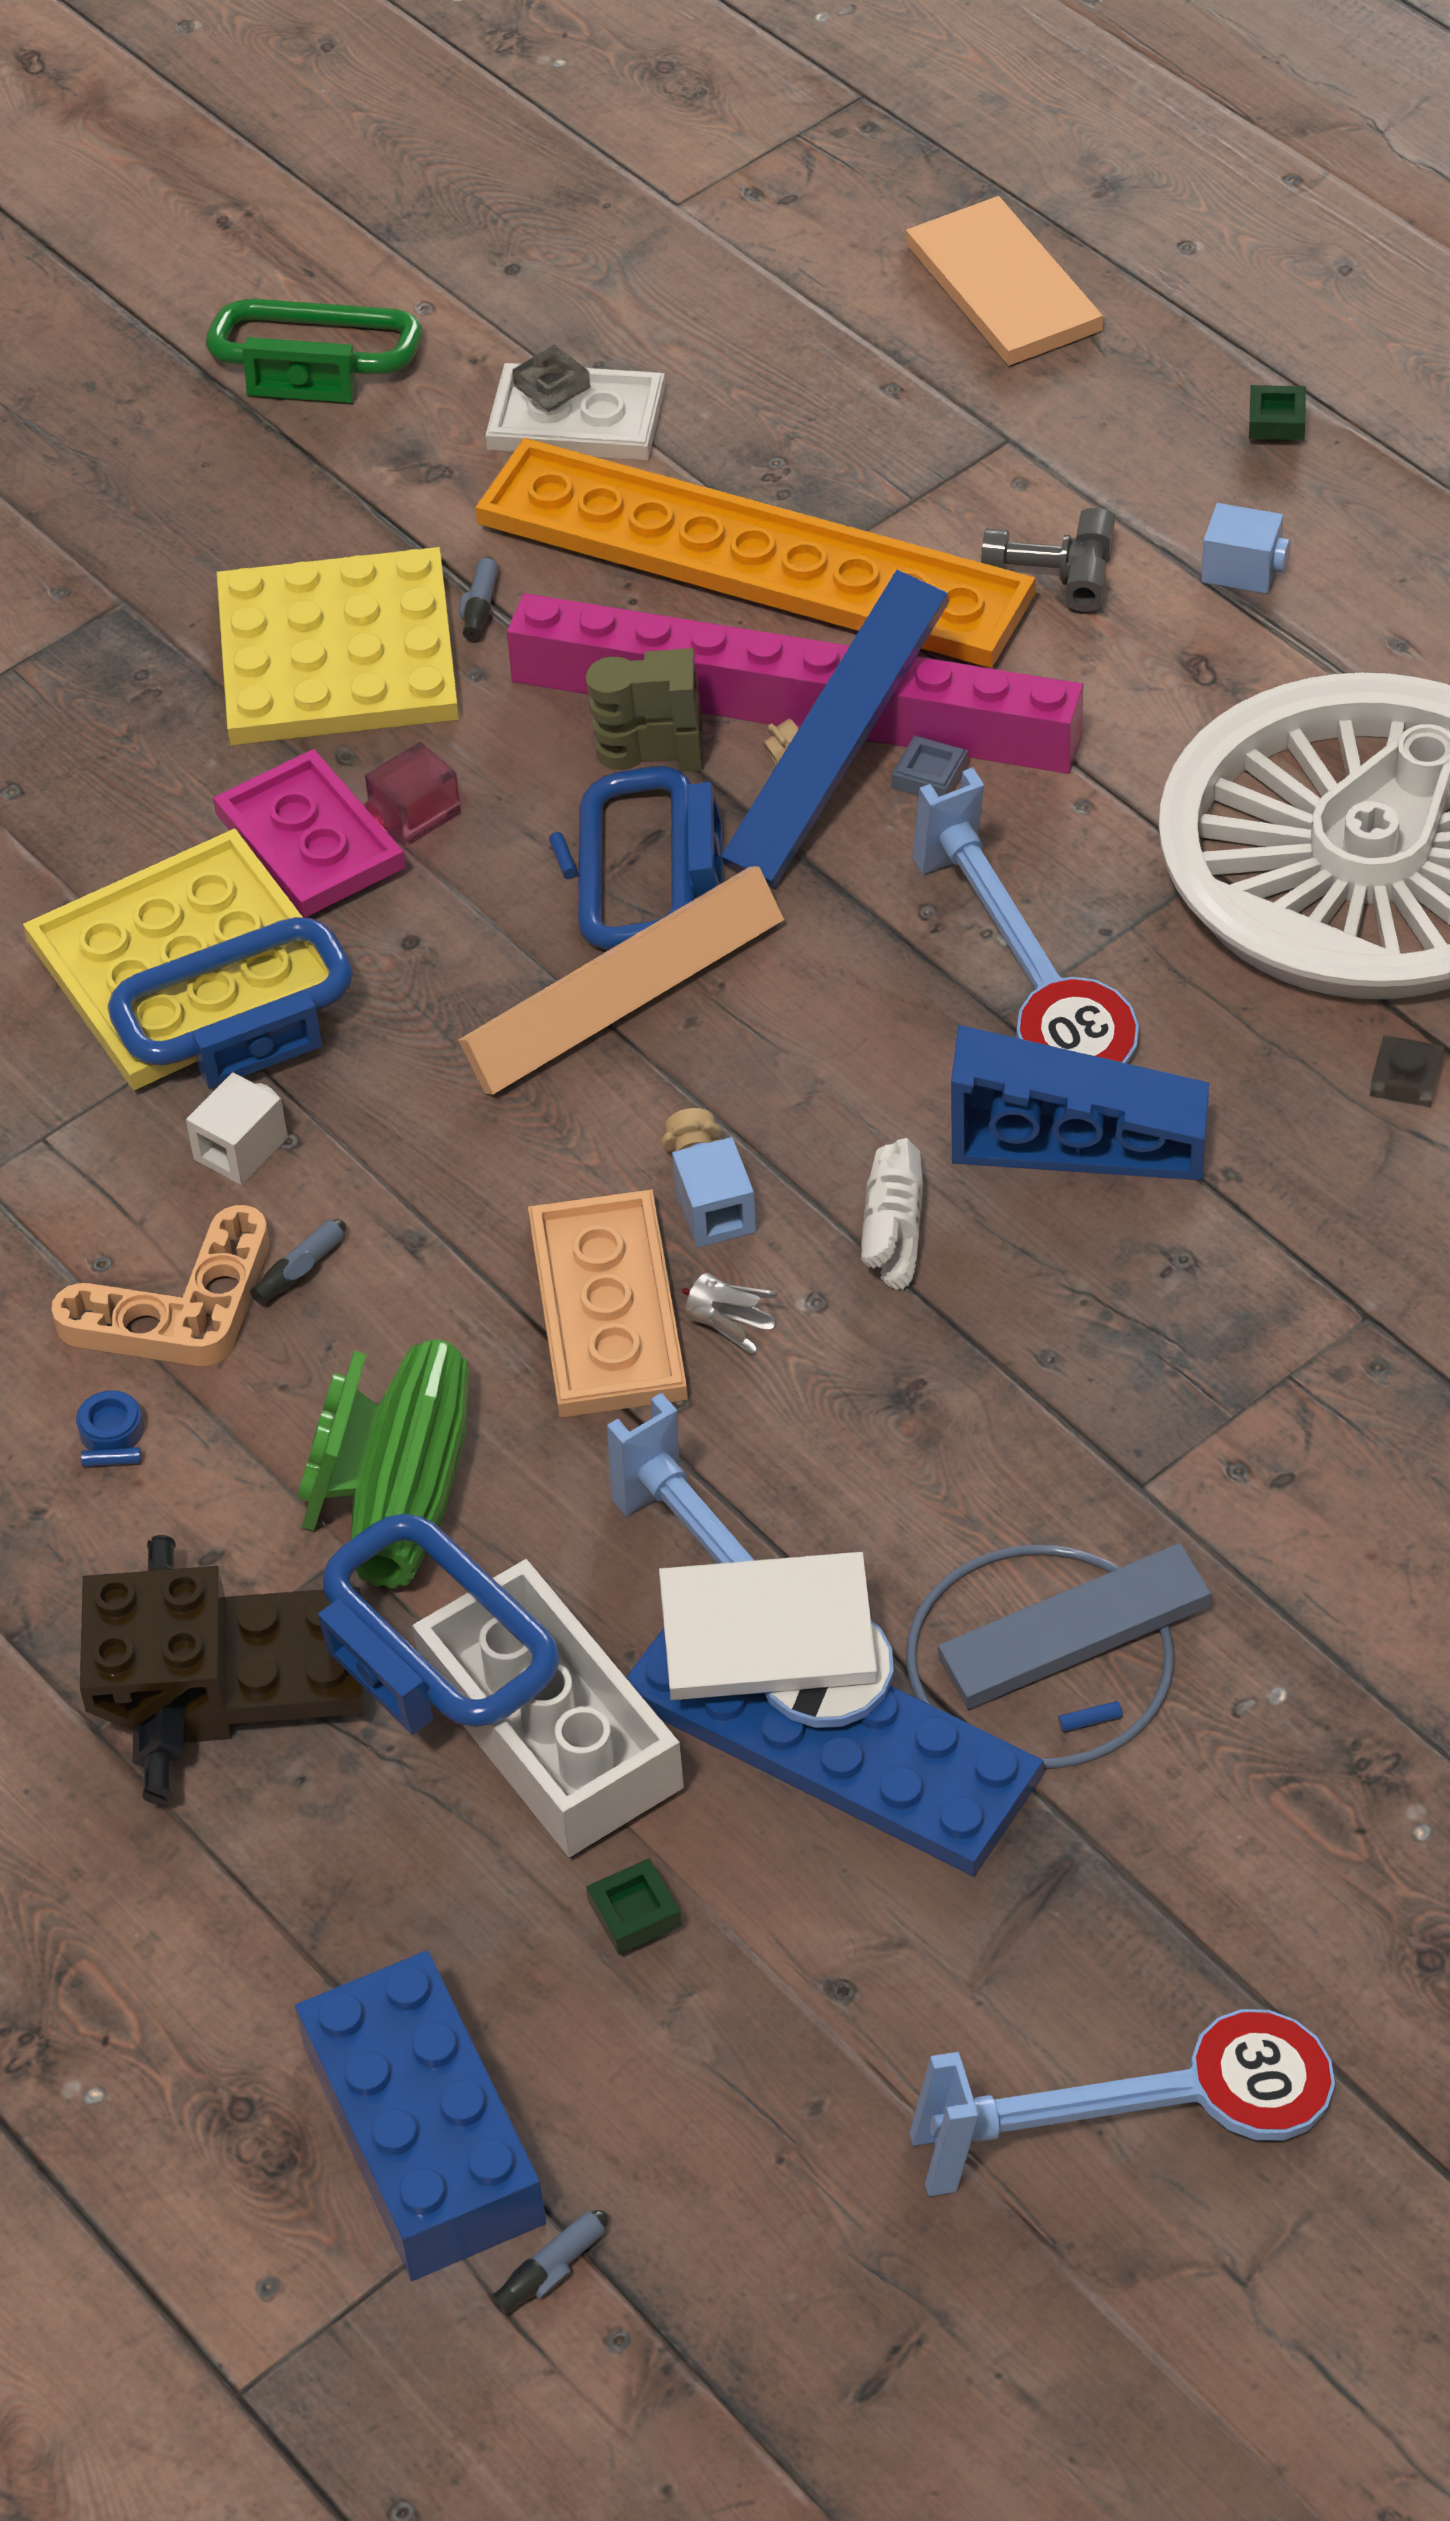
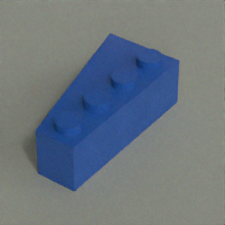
(1072, 1111)

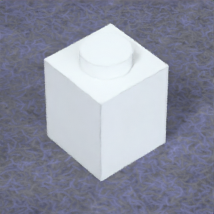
(237, 1128)

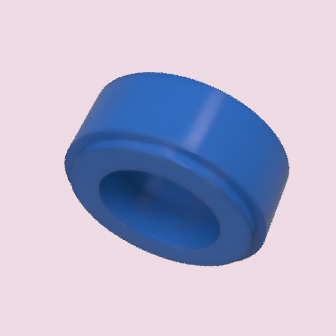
(110, 1421)

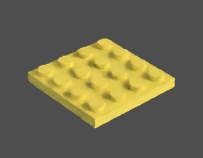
(336, 646)
(162, 916)

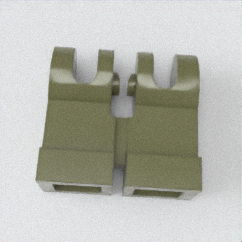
(647, 710)

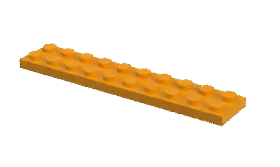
(745, 547)

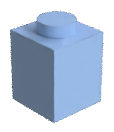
(1244, 548)
(714, 1192)

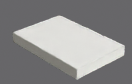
(605, 421)
(767, 1626)

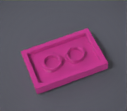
(310, 832)

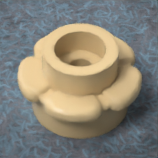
(780, 739)
(690, 1128)

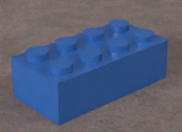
(420, 2115)

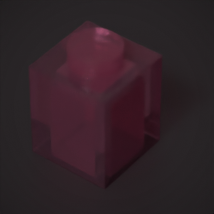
(413, 794)

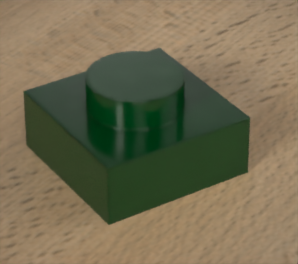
(1277, 412)
(633, 1906)

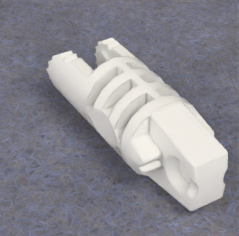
(893, 1213)

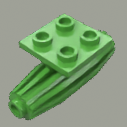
(393, 1453)

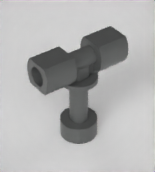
(1079, 558)

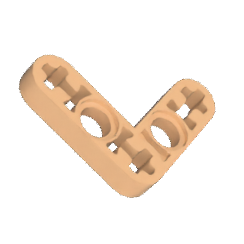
(179, 1317)

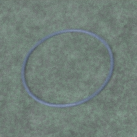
(1073, 1553)

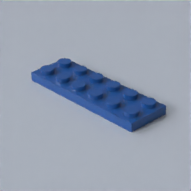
(896, 1769)

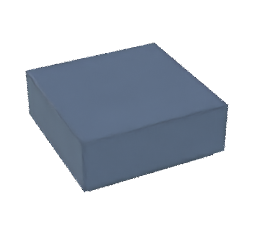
(929, 763)

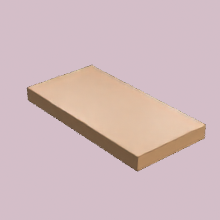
(1004, 280)
(606, 1303)

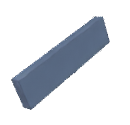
(1074, 1625)

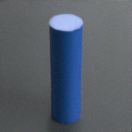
(563, 855)
(111, 1457)
(1090, 1716)

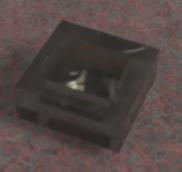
(551, 378)
(1407, 1071)

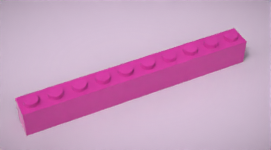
(780, 677)

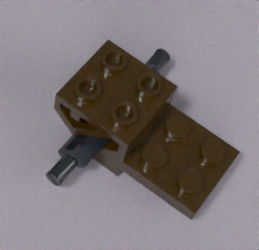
(188, 1662)

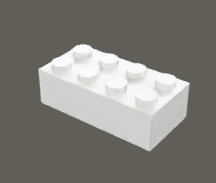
(581, 1749)

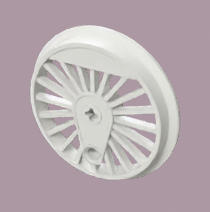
(1363, 841)

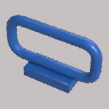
(695, 845)
(248, 1038)
(391, 1666)

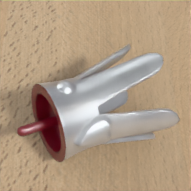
(718, 1302)

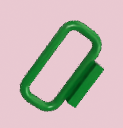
(305, 367)

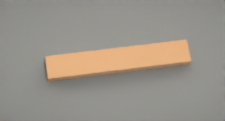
(621, 980)

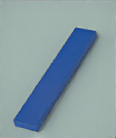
(836, 727)

